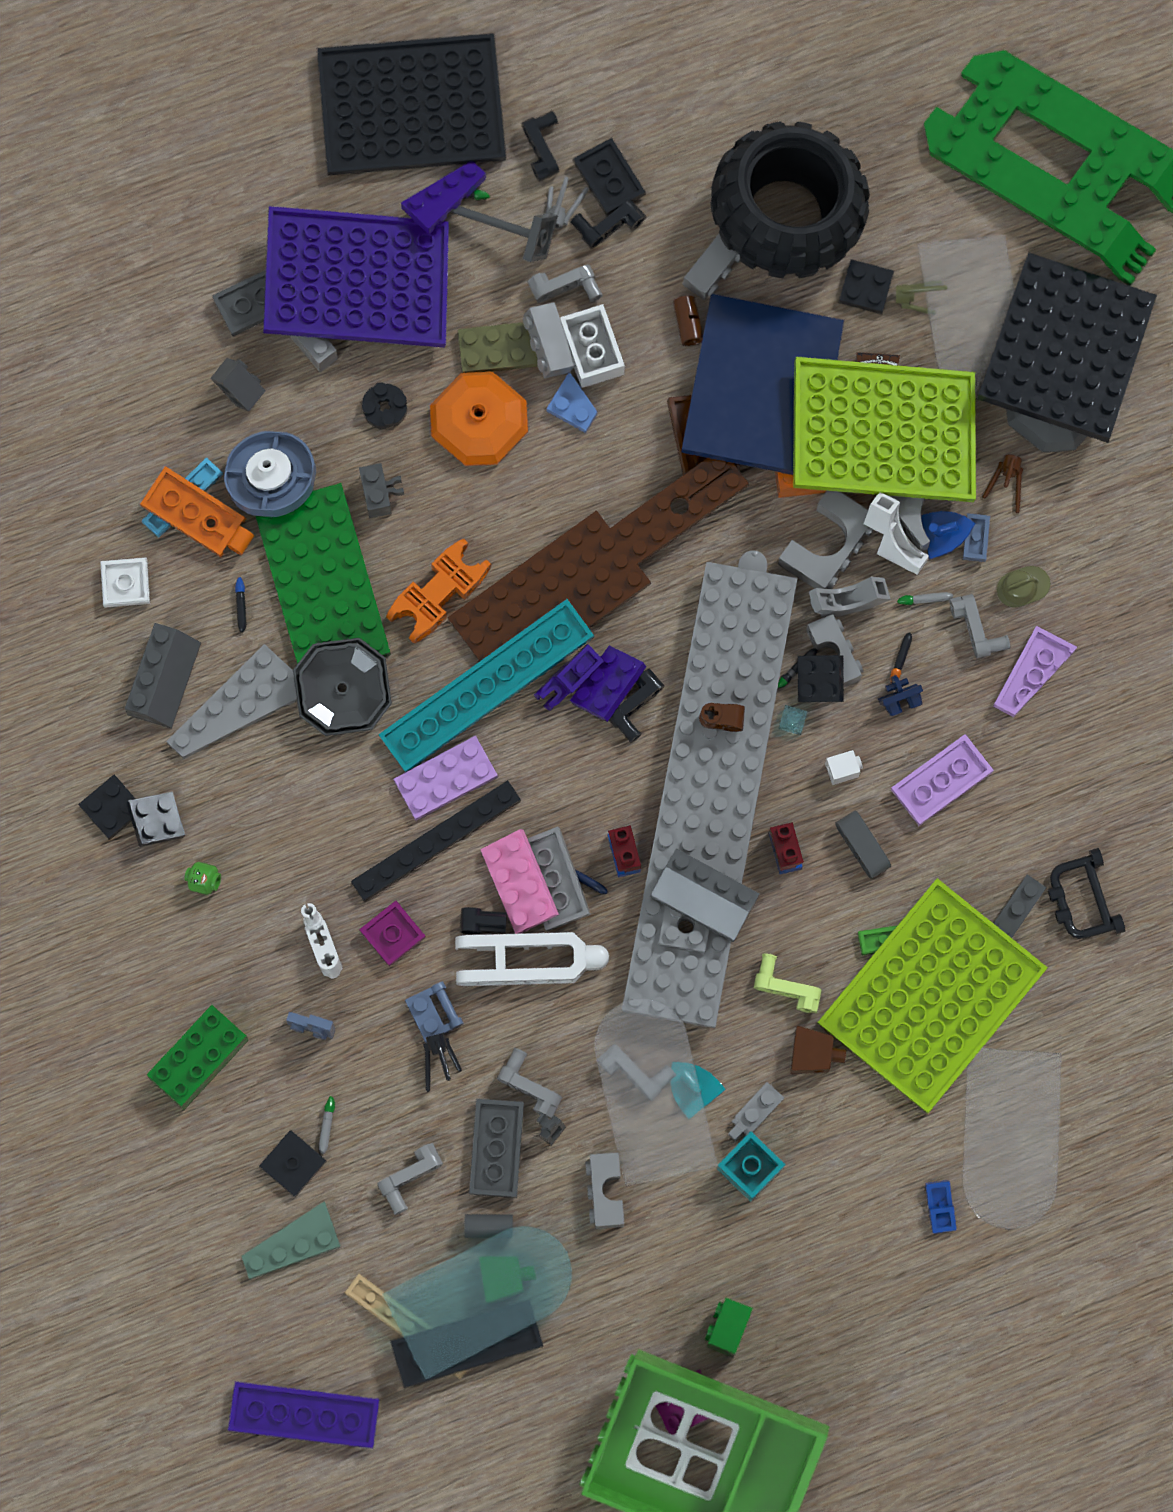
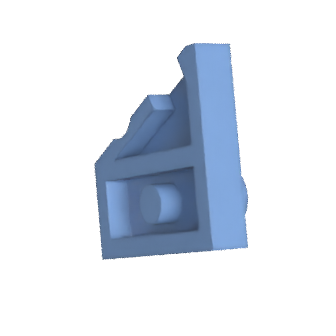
(572, 405)

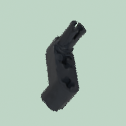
(546, 164)
(593, 236)
(649, 688)

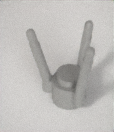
(560, 211)

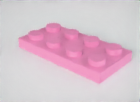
(519, 881)

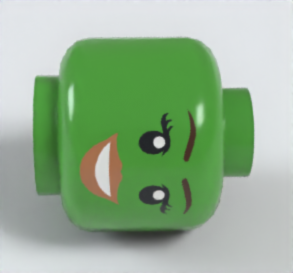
(203, 878)

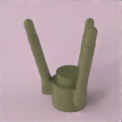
(905, 294)

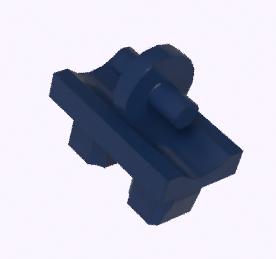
(891, 700)

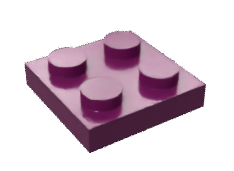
(392, 933)

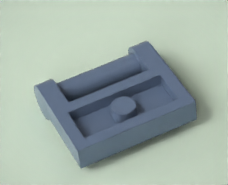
(427, 1015)

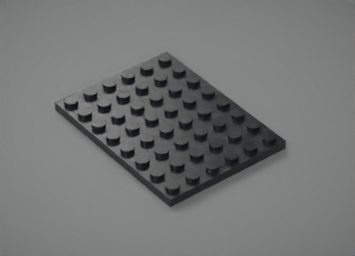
(411, 104)
(1067, 347)

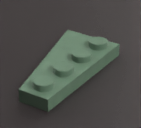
(298, 1241)

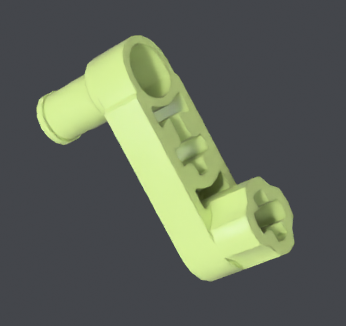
(807, 995)

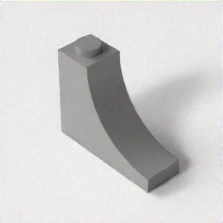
(911, 522)

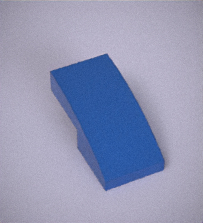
(940, 1206)

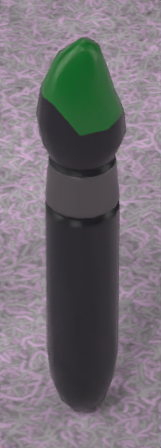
(786, 678)

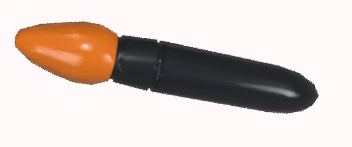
(902, 654)

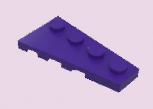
(437, 200)

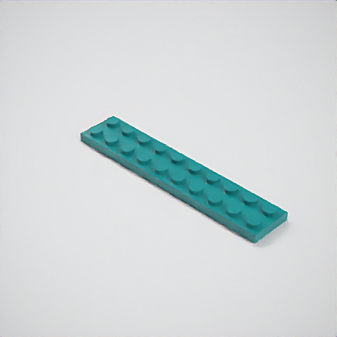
(486, 685)

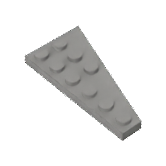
(245, 698)

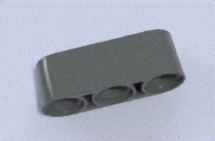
(863, 844)

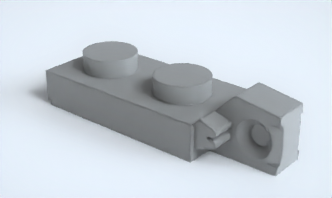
(755, 1111)

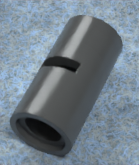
(486, 1225)

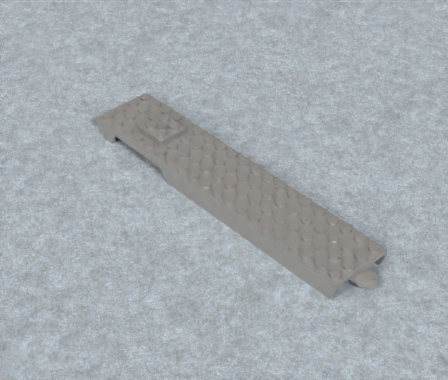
(712, 777)

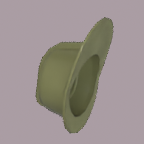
(1023, 586)

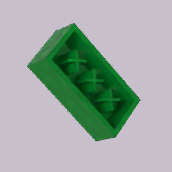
(197, 1057)

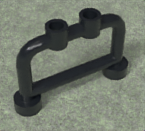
(1063, 915)

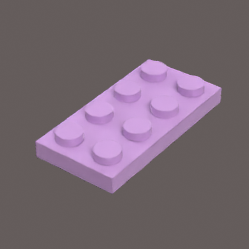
(445, 778)
(942, 780)

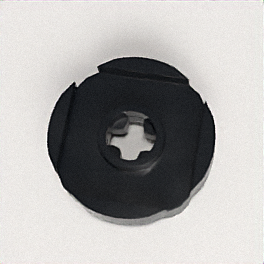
(380, 393)

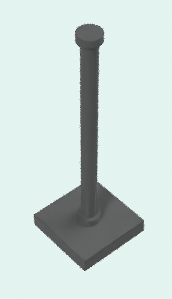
(538, 236)

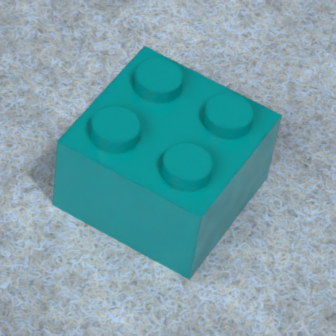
(750, 1166)

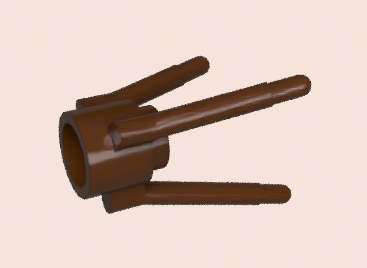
(1011, 467)

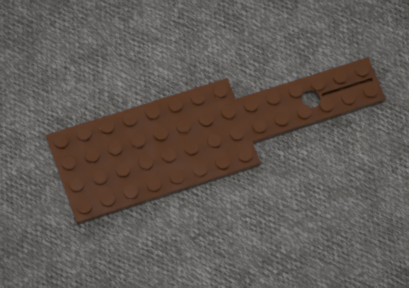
(592, 562)

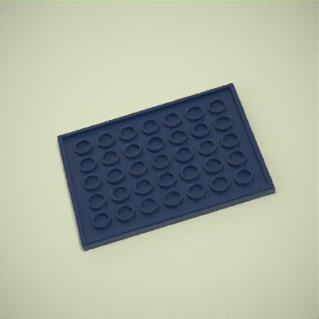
(746, 381)

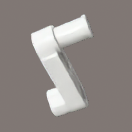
(324, 954)

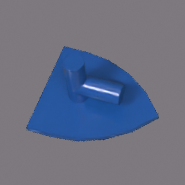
(945, 531)

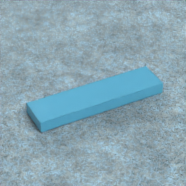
(203, 477)

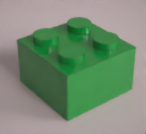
(729, 1327)

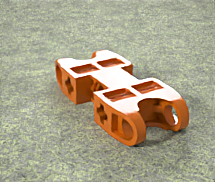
(427, 603)

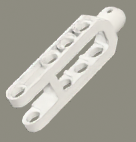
(585, 959)

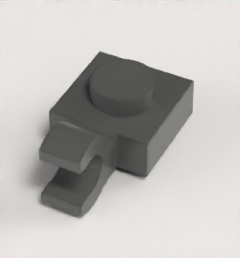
(551, 1128)

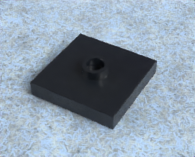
(292, 1163)

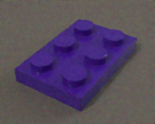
(608, 684)

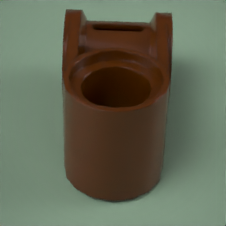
(726, 717)

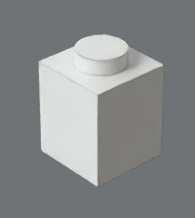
(843, 767)

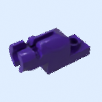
(569, 676)

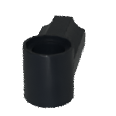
(475, 921)

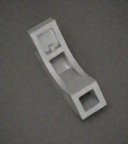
(849, 599)

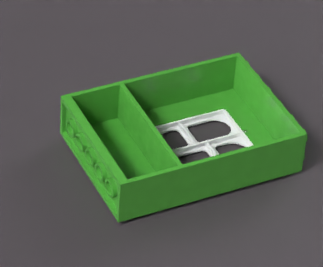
(760, 1471)

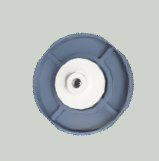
(270, 474)

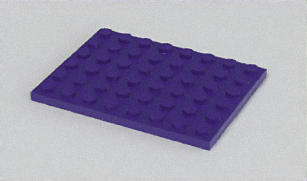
(355, 277)

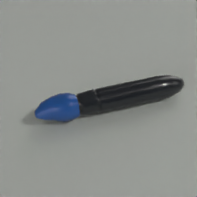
(240, 604)

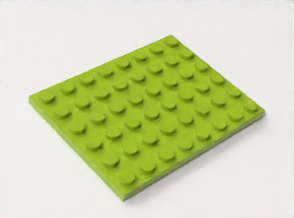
(884, 429)
(932, 995)

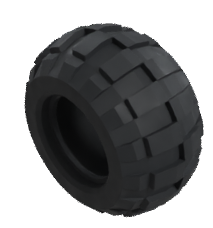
(798, 157)

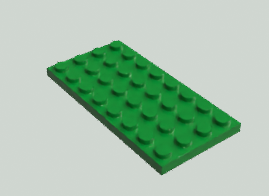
(322, 574)

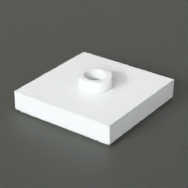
(125, 582)

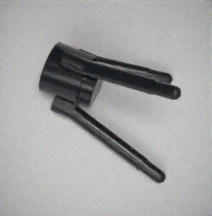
(437, 1045)

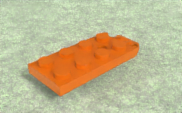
(190, 508)

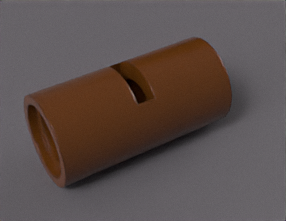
(688, 320)

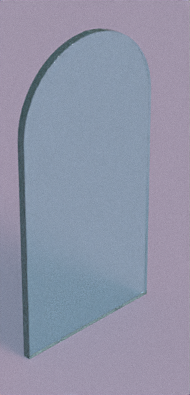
(480, 1297)

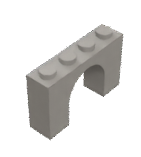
(822, 570)

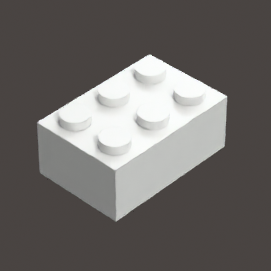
(593, 346)

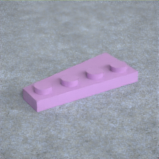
(1035, 666)

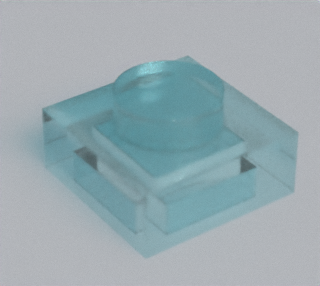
(793, 720)

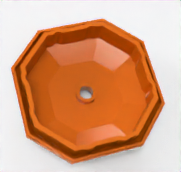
(483, 438)

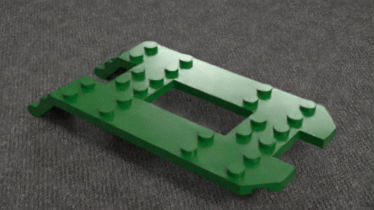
(1072, 209)

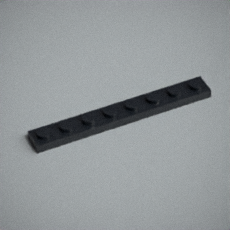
(435, 841)

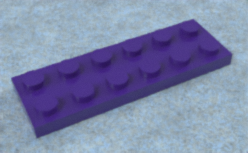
(304, 1415)

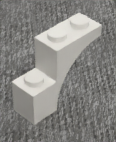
(895, 545)

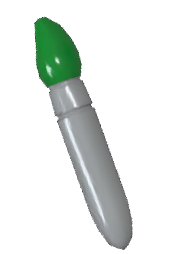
(925, 598)
(326, 1125)

